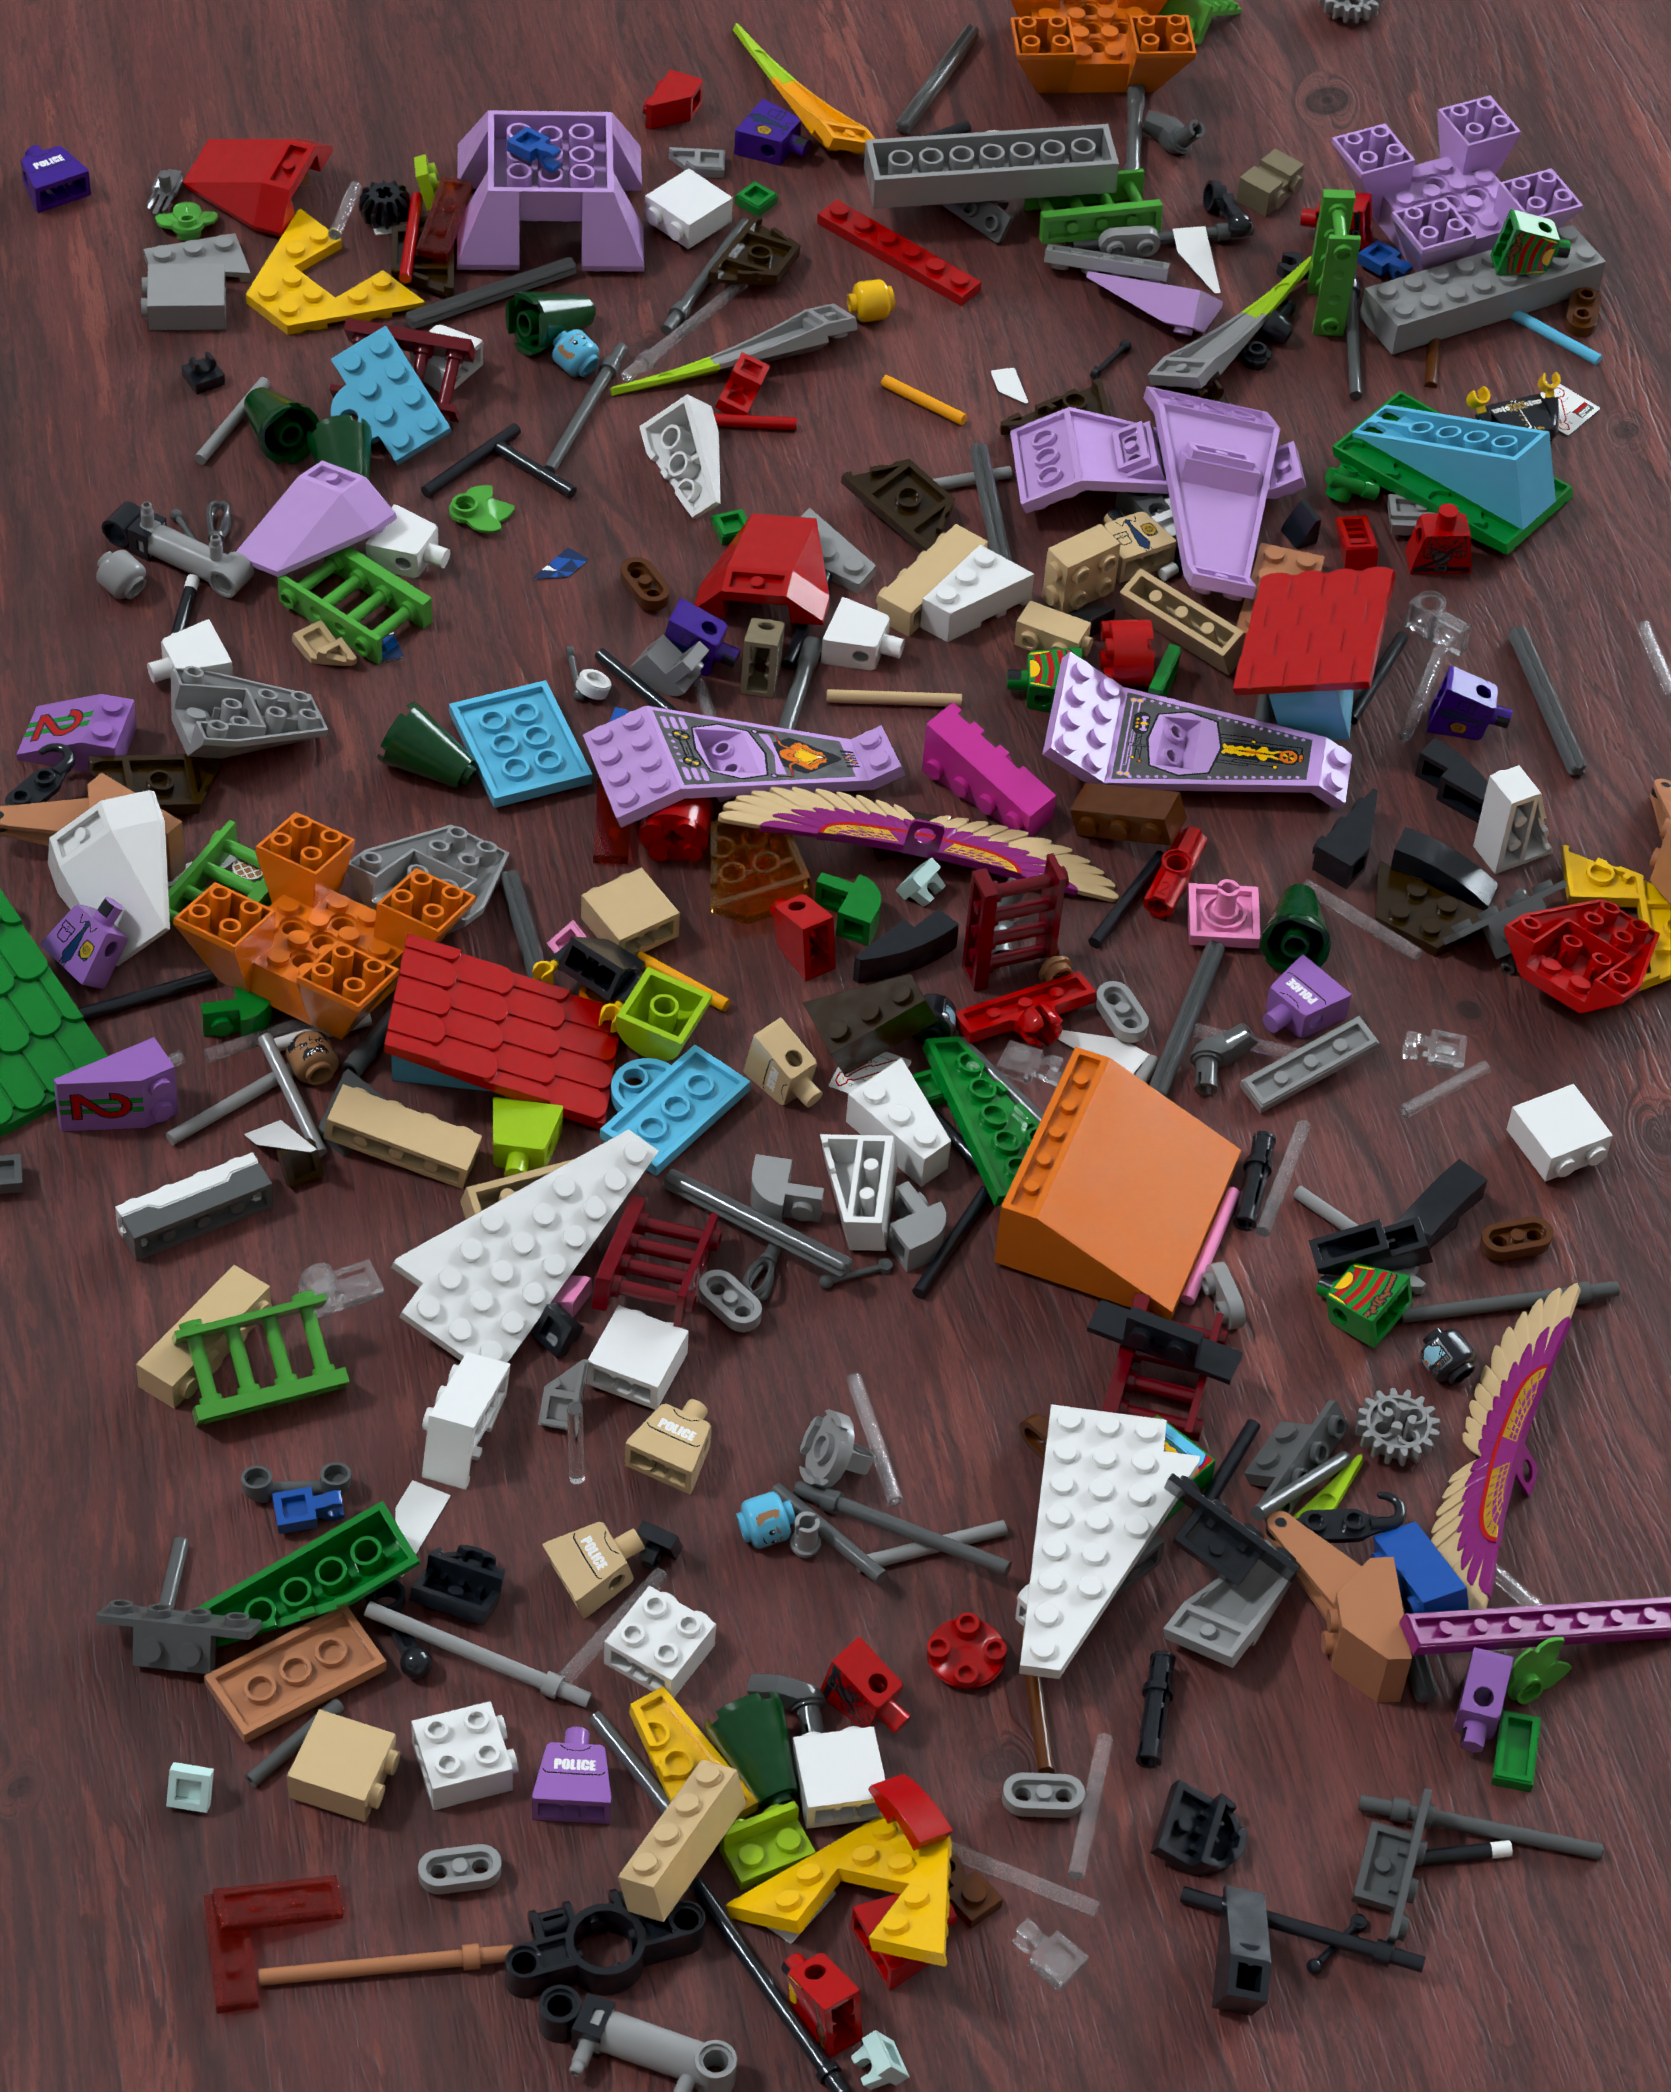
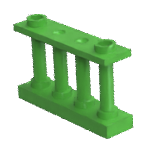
(1089, 222)
(1333, 262)
(363, 575)
(208, 866)
(287, 1385)

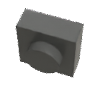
(11, 1173)

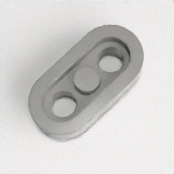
(1130, 241)
(1127, 1017)
(1227, 1300)
(732, 1302)
(1042, 1792)
(459, 1868)

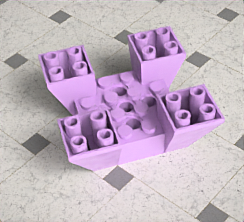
(589, 187)
(1453, 202)

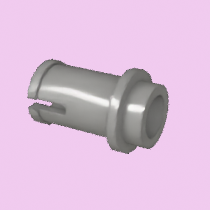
(805, 1540)

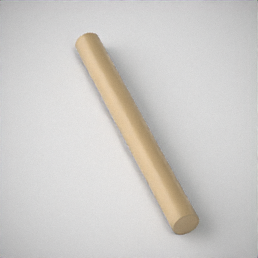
(893, 698)

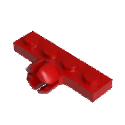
(1029, 1011)

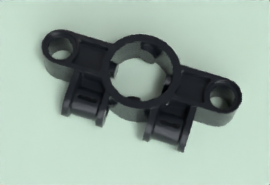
(558, 1931)

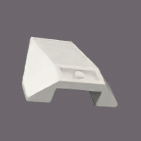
(119, 855)

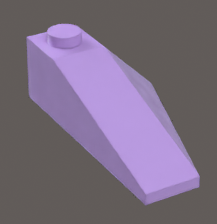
(1177, 306)

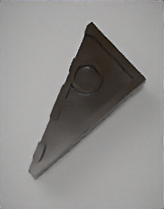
(1090, 399)

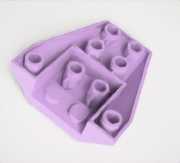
(316, 517)

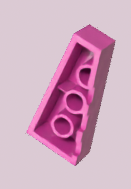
(984, 774)

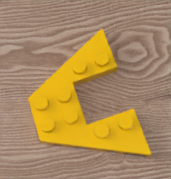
(300, 304)
(1626, 888)
(871, 1857)

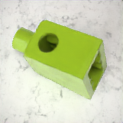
(524, 1134)

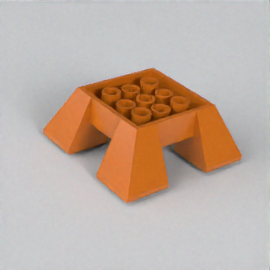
(1099, 44)
(312, 946)

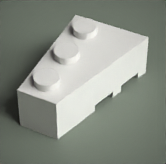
(974, 592)
(1511, 822)
(896, 1107)
(863, 1185)
(462, 1416)

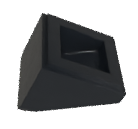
(1302, 525)
(1095, 614)

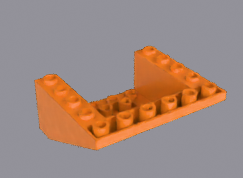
(1114, 1189)

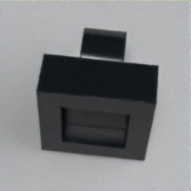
(203, 374)
(557, 1330)
(656, 1544)

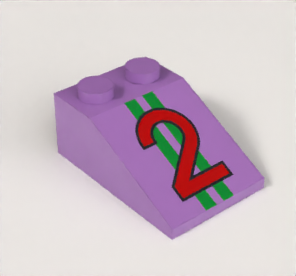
(85, 724)
(119, 1091)

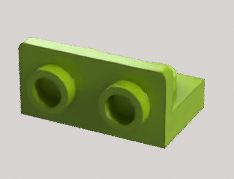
(427, 179)
(765, 1844)

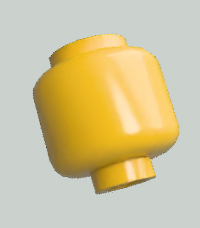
(871, 300)

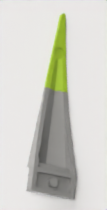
(795, 336)
(1211, 354)
(1228, 1620)

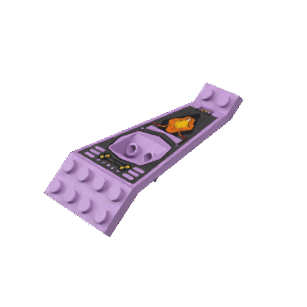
(673, 755)

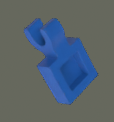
(531, 145)
(1384, 259)
(300, 1509)

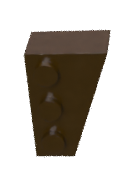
(870, 1019)

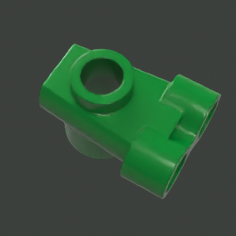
(1345, 481)

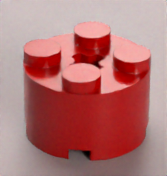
(1127, 652)
(678, 830)

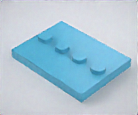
(520, 743)

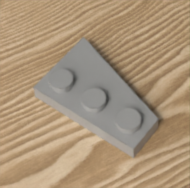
(207, 250)
(841, 558)

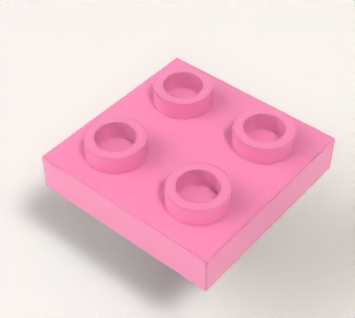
(1223, 914)

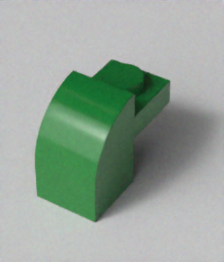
(855, 903)
(242, 1014)

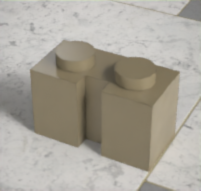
(1271, 183)

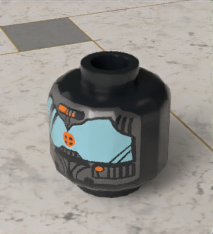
(946, 1015)
(1448, 1356)

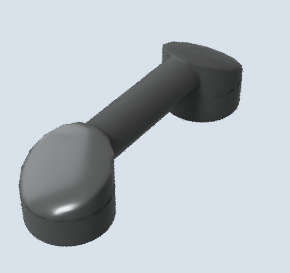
(259, 1486)

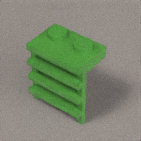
(1200, 13)

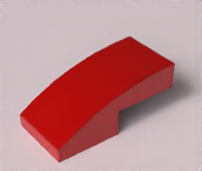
(742, 385)
(909, 1805)

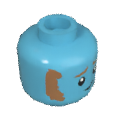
(575, 353)
(765, 1520)

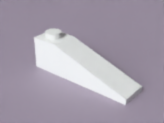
(686, 449)

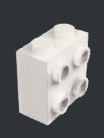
(688, 208)
(1559, 1132)
(637, 1357)
(660, 1642)
(463, 1755)
(835, 1775)

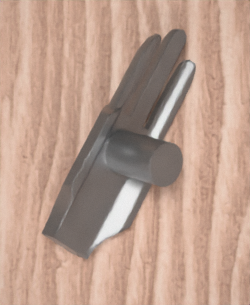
(165, 188)

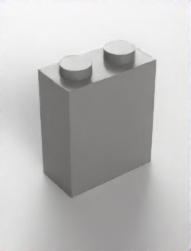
(185, 296)

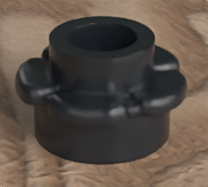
(1256, 355)

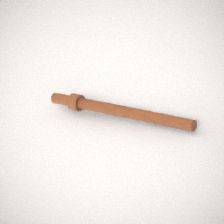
(469, 1957)

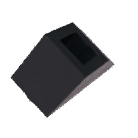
(1346, 848)
(1242, 1953)

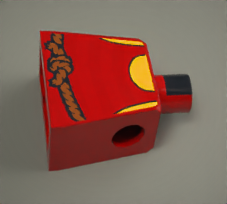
(824, 2001)

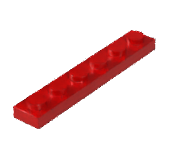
(899, 252)

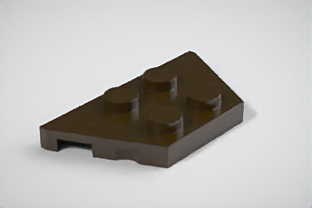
(755, 256)
(427, 272)
(904, 500)
(177, 779)
(1420, 911)

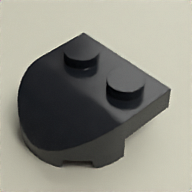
(460, 1583)
(1198, 1831)

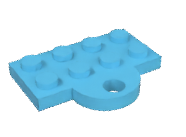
(388, 396)
(673, 1101)

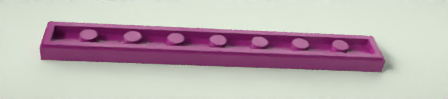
(1534, 1624)

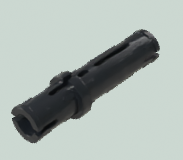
(1257, 1169)
(1157, 1694)

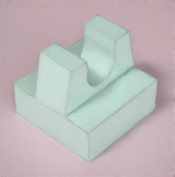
(919, 880)
(190, 1787)
(885, 2060)

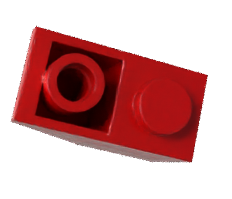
(674, 100)

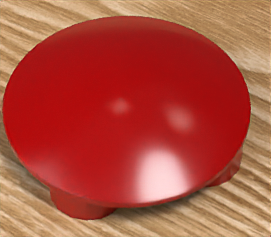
(966, 1652)

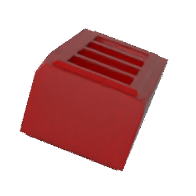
(1357, 548)

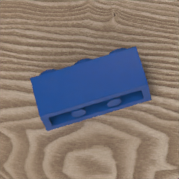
(1422, 1572)

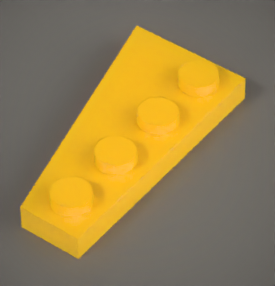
(676, 1743)

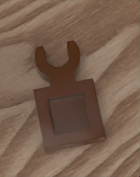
(971, 1894)

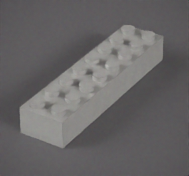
(991, 166)
(1471, 295)

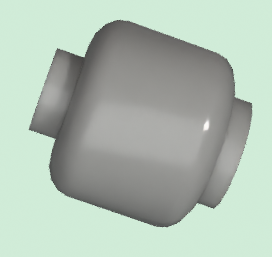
(121, 574)

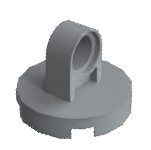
(832, 1450)

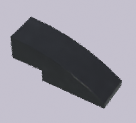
(1456, 779)
(1443, 868)
(907, 948)
(1447, 1201)
(1372, 1245)

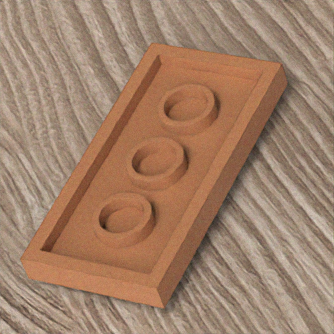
(1274, 560)
(295, 1673)

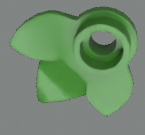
(186, 220)
(480, 509)
(1536, 1671)

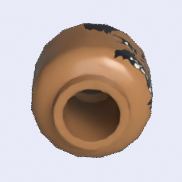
(312, 1057)

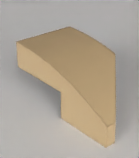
(321, 647)

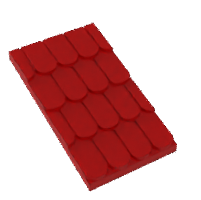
(1315, 644)
(498, 1032)

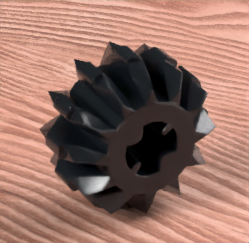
(384, 204)

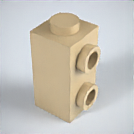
(1049, 629)

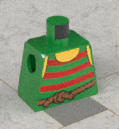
(1527, 245)
(1039, 677)
(1366, 1301)

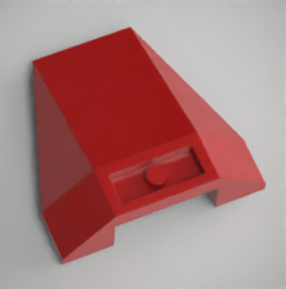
(255, 178)
(771, 563)
(1583, 953)

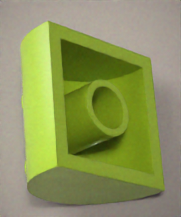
(660, 1015)

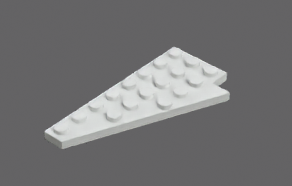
(502, 1266)
(1093, 1523)

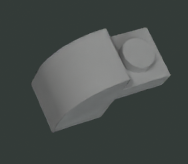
(668, 668)
(778, 1197)
(919, 1230)

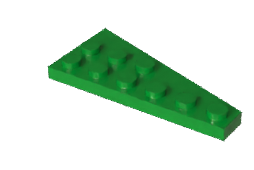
(987, 1118)

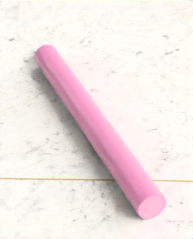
(1210, 1245)

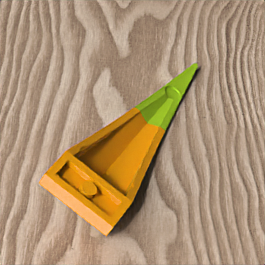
(823, 121)

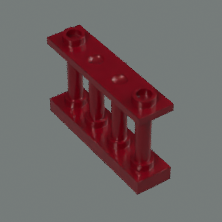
(424, 346)
(984, 915)
(628, 1243)
(1127, 1380)

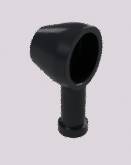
(1278, 327)

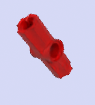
(1175, 872)

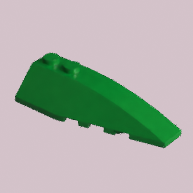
(322, 1574)

